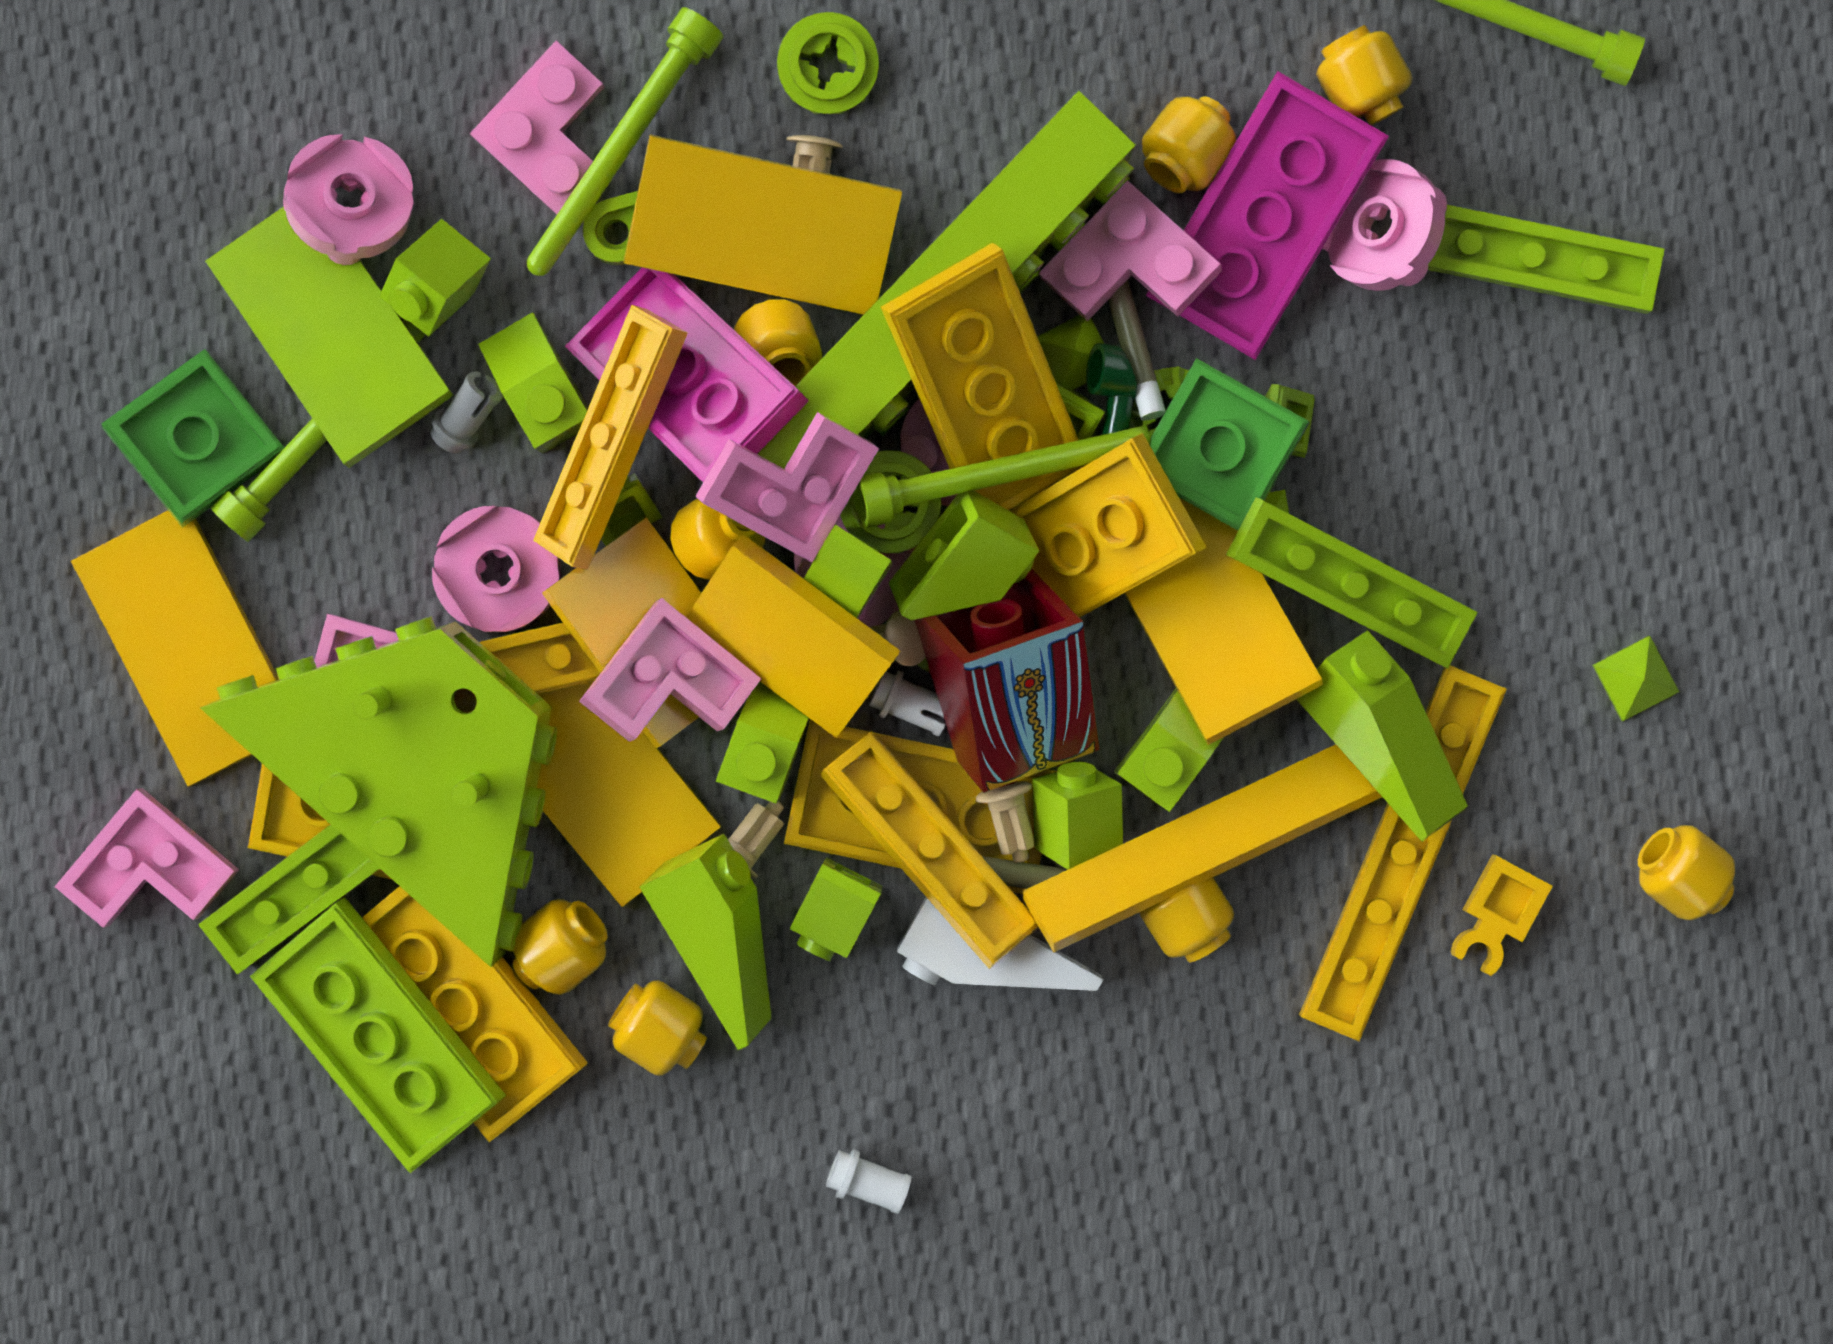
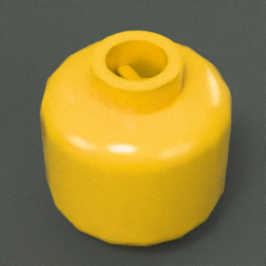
(1364, 74)
(1188, 143)
(782, 336)
(704, 538)
(1686, 872)
(1191, 921)
(559, 946)
(657, 1027)

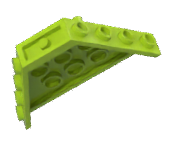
(406, 773)

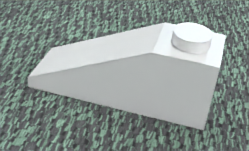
(939, 951)

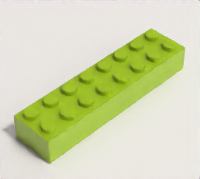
(1023, 211)

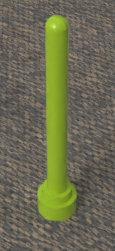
(690, 41)
(1611, 53)
(882, 497)
(247, 506)

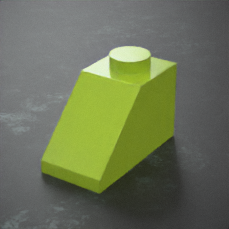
(535, 383)
(964, 559)
(848, 570)
(763, 745)
(835, 910)

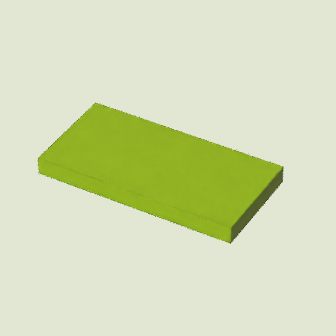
(330, 337)
(377, 1035)

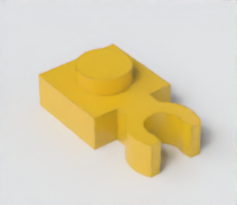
(1504, 903)

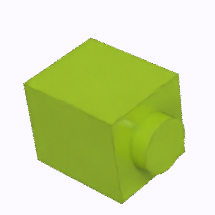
(434, 277)
(1076, 814)

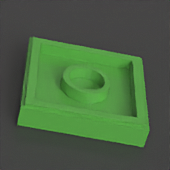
(193, 437)
(1224, 443)

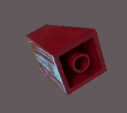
(1012, 683)

